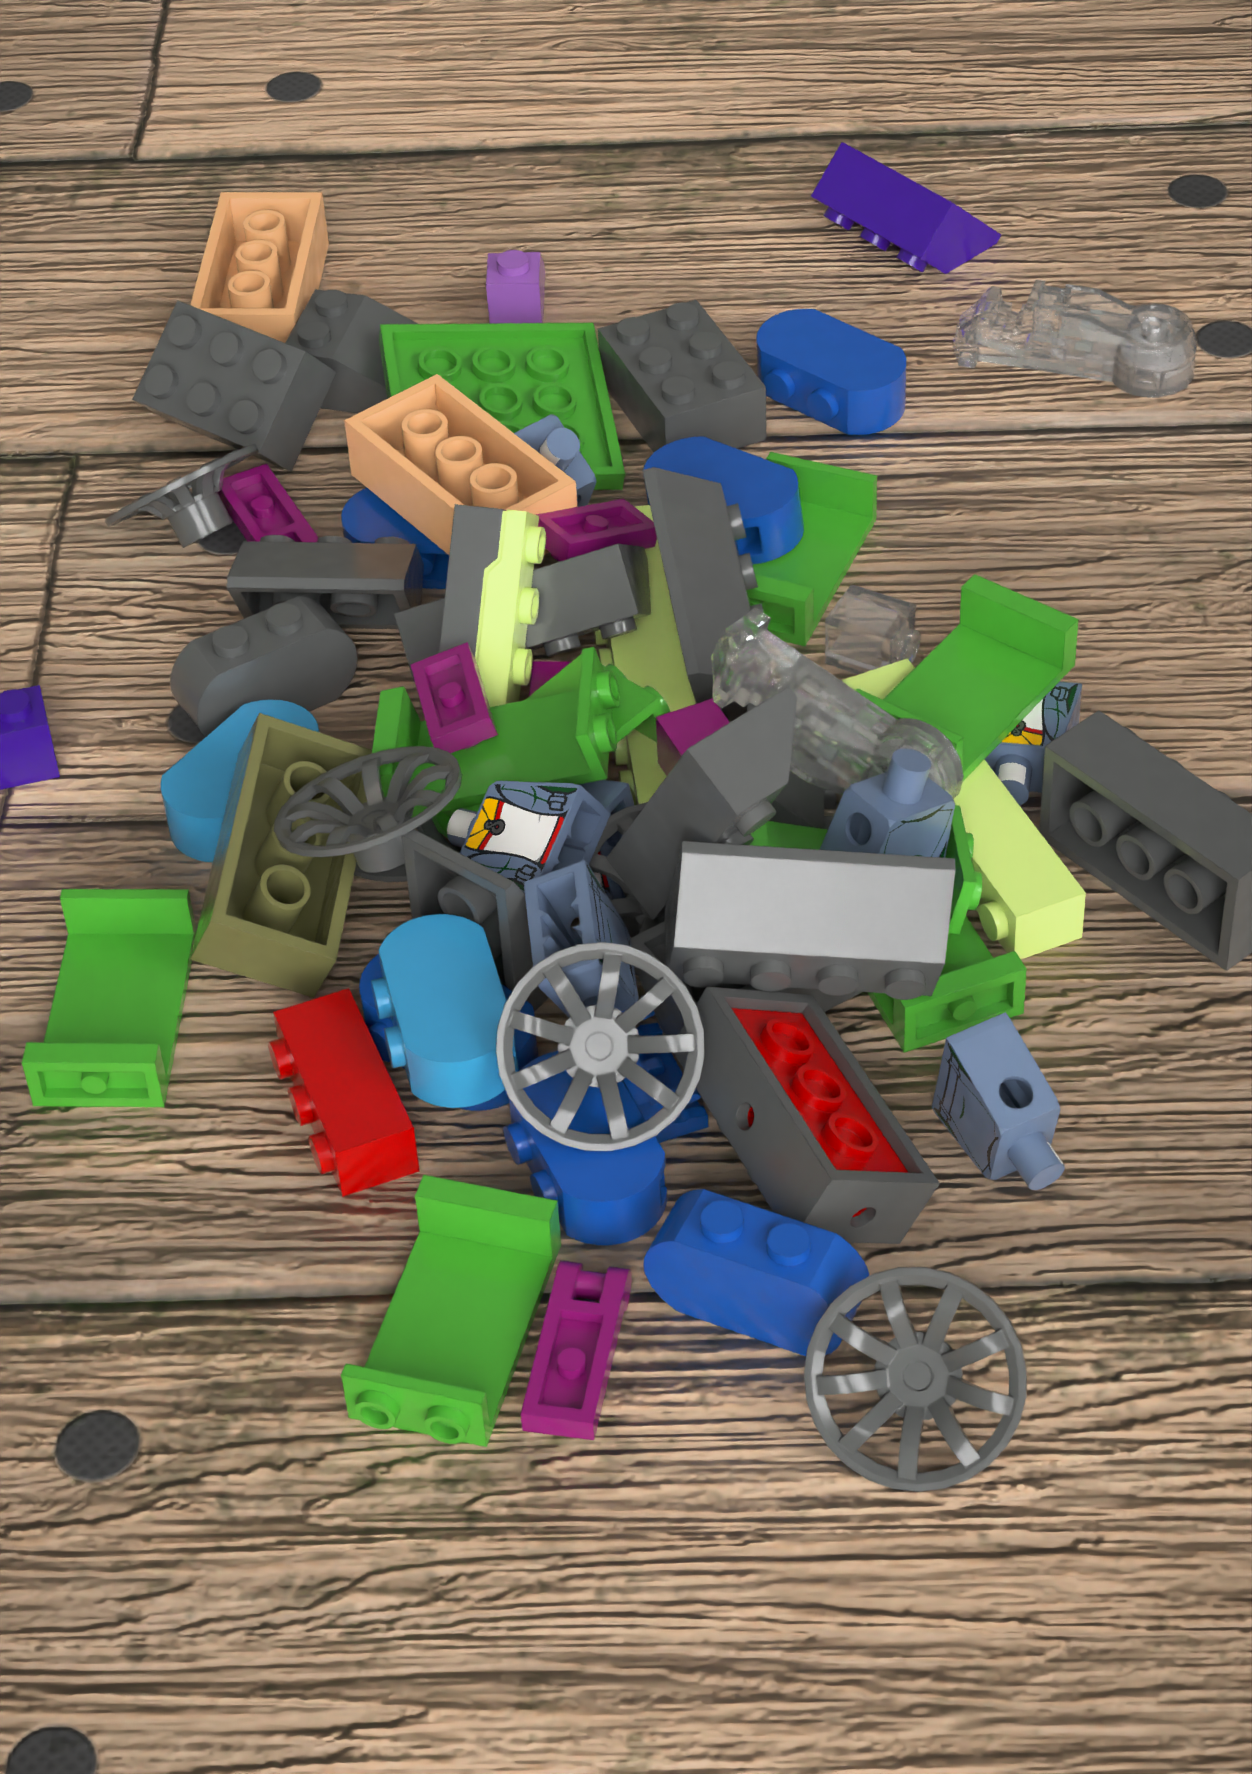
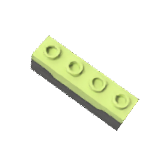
(492, 594)

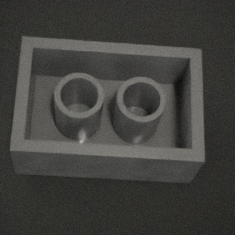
(682, 378)
(234, 385)

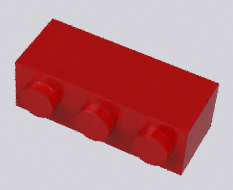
(343, 1093)

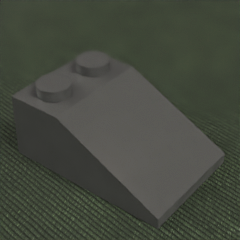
(345, 336)
(455, 885)

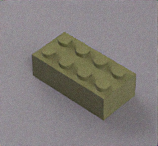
(265, 907)

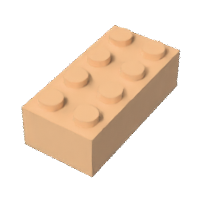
(263, 259)
(444, 450)

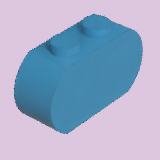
(200, 782)
(443, 1009)

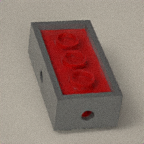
(807, 1117)

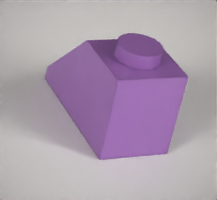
(515, 287)

